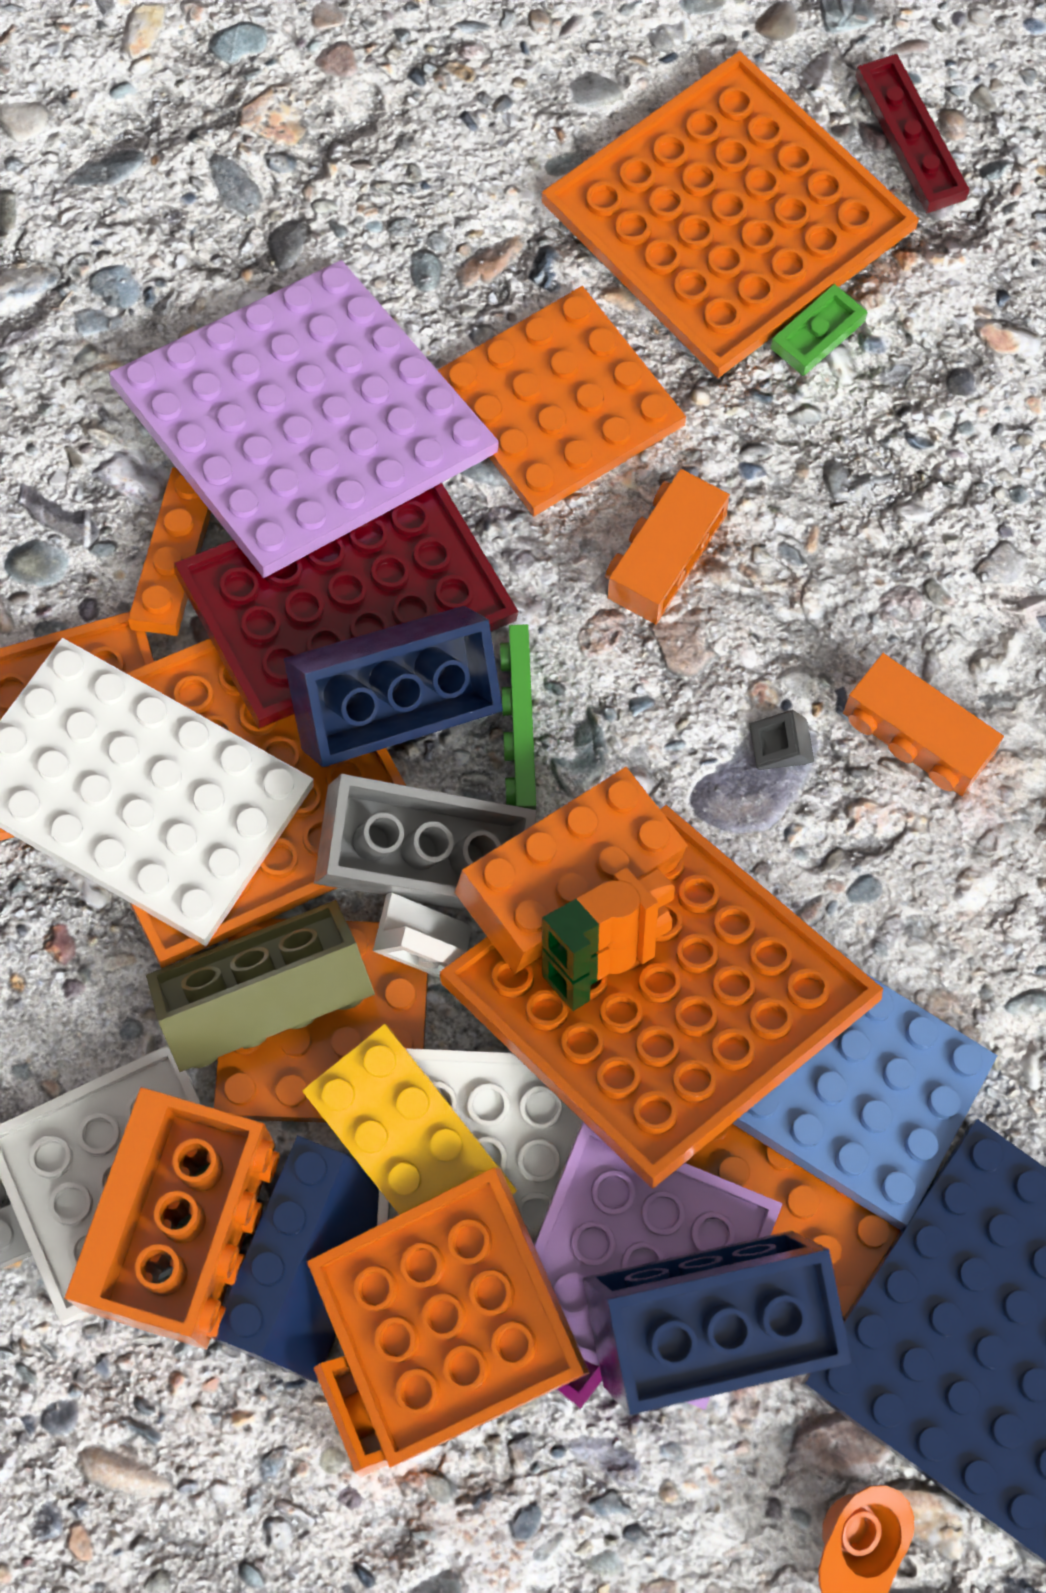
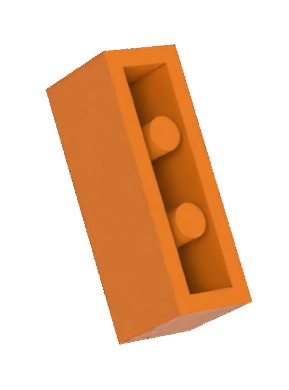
(666, 545)
(922, 725)

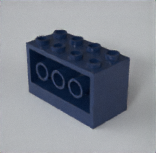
(716, 1321)

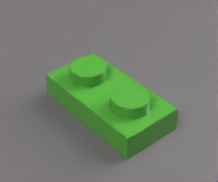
(818, 330)

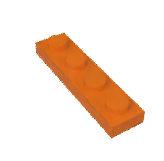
(176, 536)

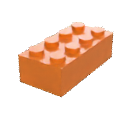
(564, 858)

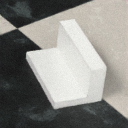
(420, 935)

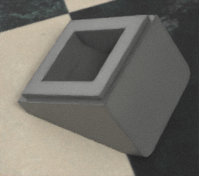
(781, 741)

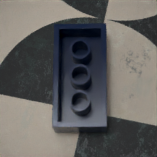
(393, 685)

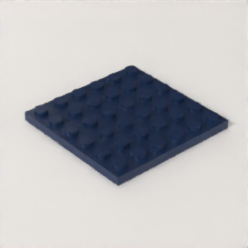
(956, 1339)

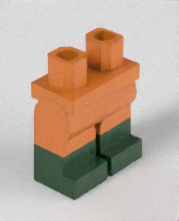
(604, 932)

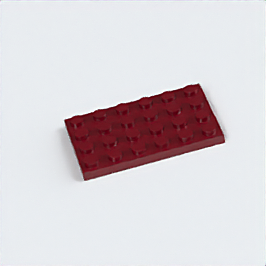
(368, 580)

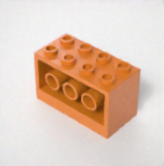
(147, 1197)

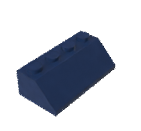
(275, 1301)

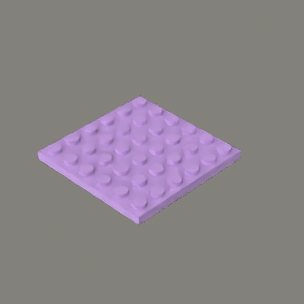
(303, 416)

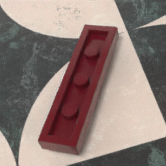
(912, 133)

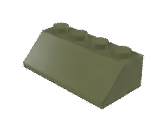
(258, 986)

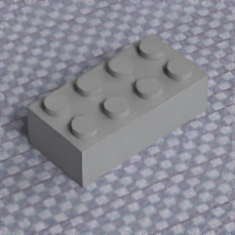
(408, 838)

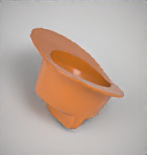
(865, 1541)

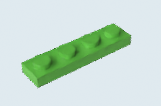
(518, 704)

